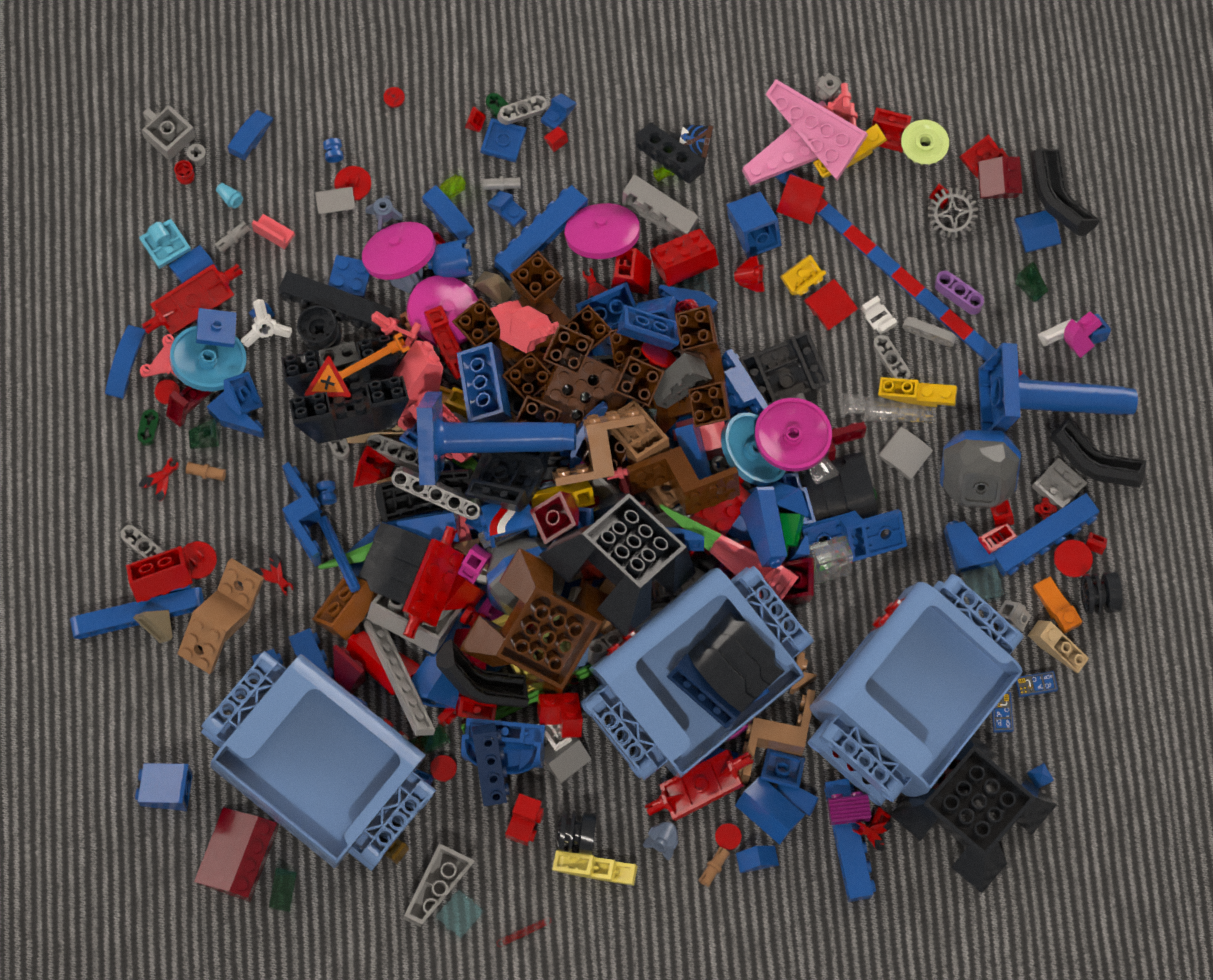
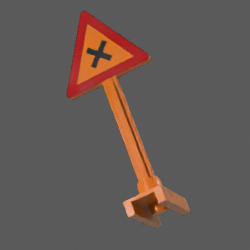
(331, 380)

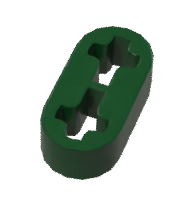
(494, 109)
(143, 427)

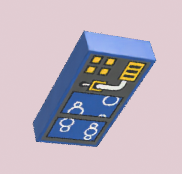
(1036, 684)
(1002, 715)

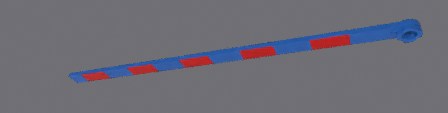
(902, 277)

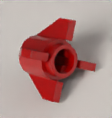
(750, 274)

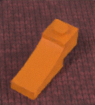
(1057, 605)

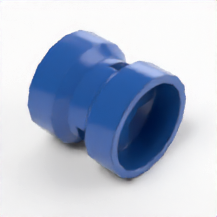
(333, 151)
(326, 492)

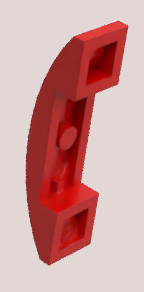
(444, 338)

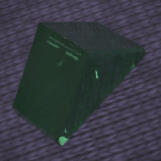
(1031, 282)
(204, 435)

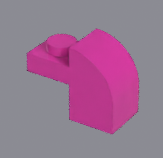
(1077, 333)
(474, 563)

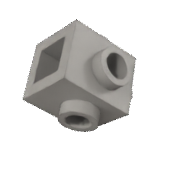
(828, 88)
(1015, 614)

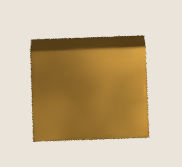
(397, 851)

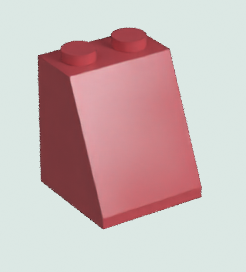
(420, 369)
(710, 435)

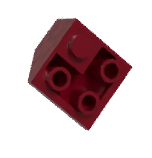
(347, 672)

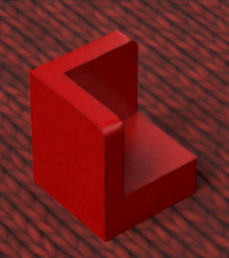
(1002, 514)

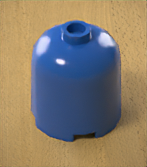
(451, 259)

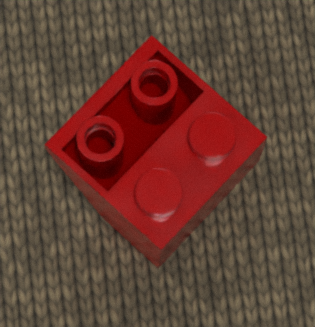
(634, 269)

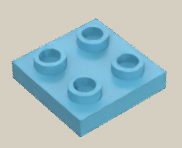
(164, 243)

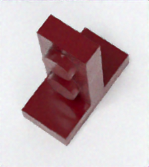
(181, 404)
(845, 434)

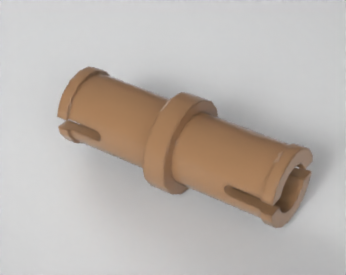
(206, 471)
(714, 867)

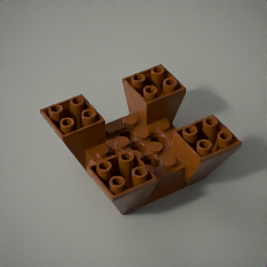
(536, 286)
(697, 338)
(573, 367)
(513, 644)

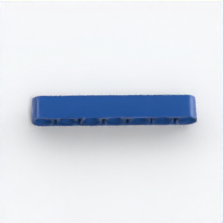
(122, 616)

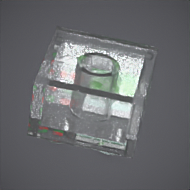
(831, 559)

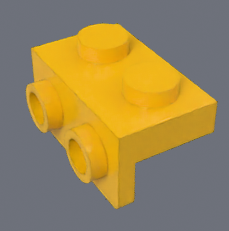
(802, 276)

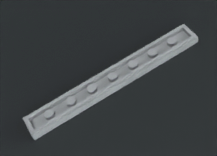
(400, 679)

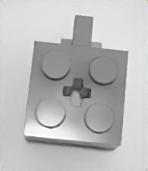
(167, 131)

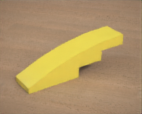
(595, 868)

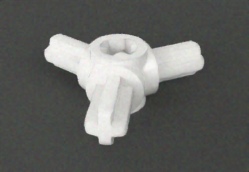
(264, 318)

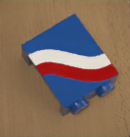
(504, 521)

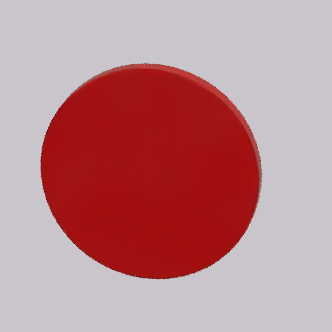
(356, 178)
(658, 355)
(1073, 558)
(201, 559)

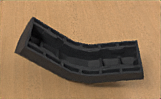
(1055, 196)
(1095, 462)
(398, 504)
(478, 684)

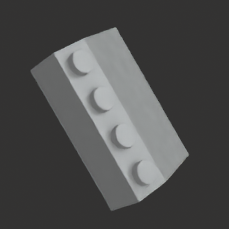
(391, 617)

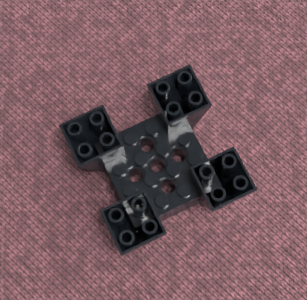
(374, 401)
(630, 551)
(945, 805)

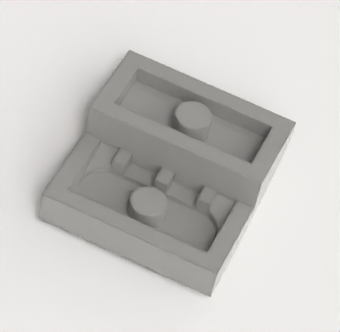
(905, 452)
(1059, 484)

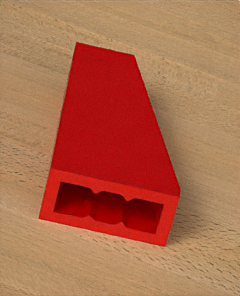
(362, 649)

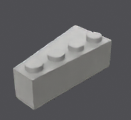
(658, 208)
(438, 880)

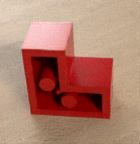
(563, 711)
(524, 818)

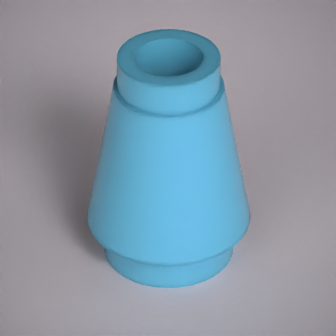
(229, 195)

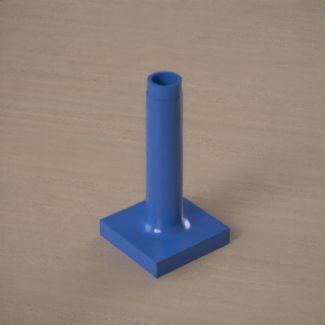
(1005, 394)
(442, 437)

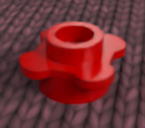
(1045, 513)

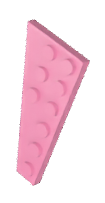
(824, 132)
(779, 157)

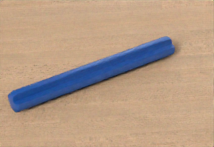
(339, 554)

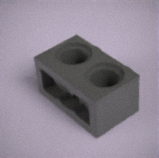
(338, 355)

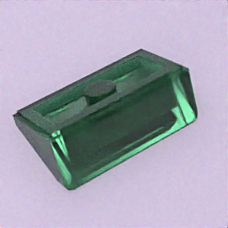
(430, 743)
(282, 890)

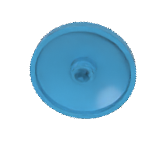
(205, 365)
(741, 451)

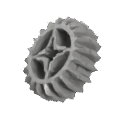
(950, 196)

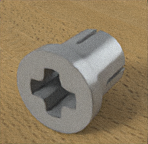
(192, 152)

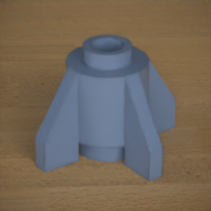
(383, 211)
(409, 282)
(663, 839)

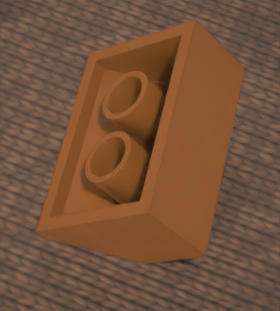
(344, 609)

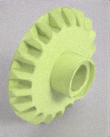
(927, 132)

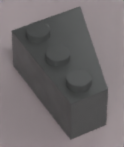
(682, 375)

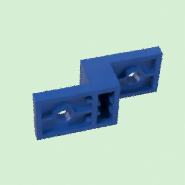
(302, 513)
(862, 534)

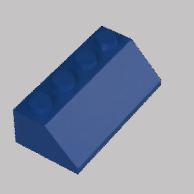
(483, 384)

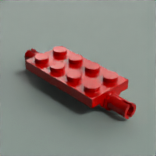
(181, 305)
(721, 516)
(432, 583)
(700, 785)

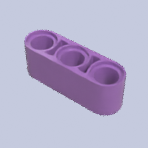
(954, 284)

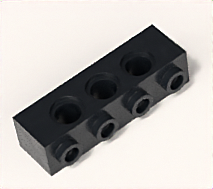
(669, 153)

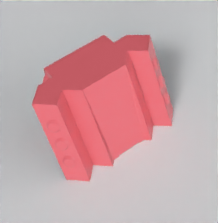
(522, 325)

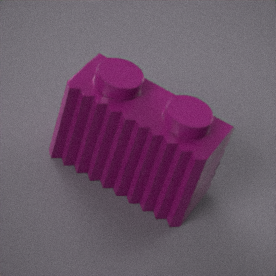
(848, 809)

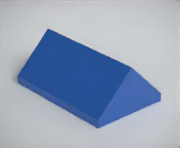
(610, 304)
(648, 328)
(788, 498)
(431, 524)
(769, 809)

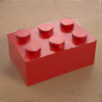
(684, 257)
(159, 574)

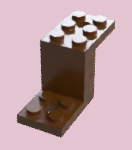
(690, 491)

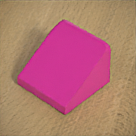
(488, 610)

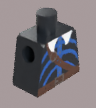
(695, 138)

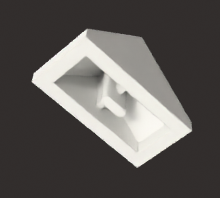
(554, 737)

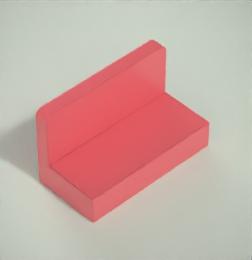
(273, 231)

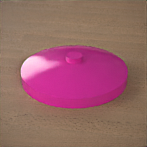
(602, 231)
(398, 250)
(436, 291)
(793, 434)

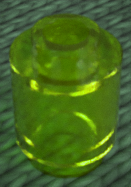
(453, 186)

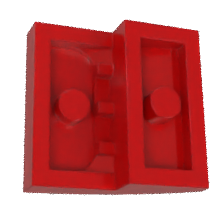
(892, 126)
(981, 151)
(800, 199)
(831, 304)
(471, 709)

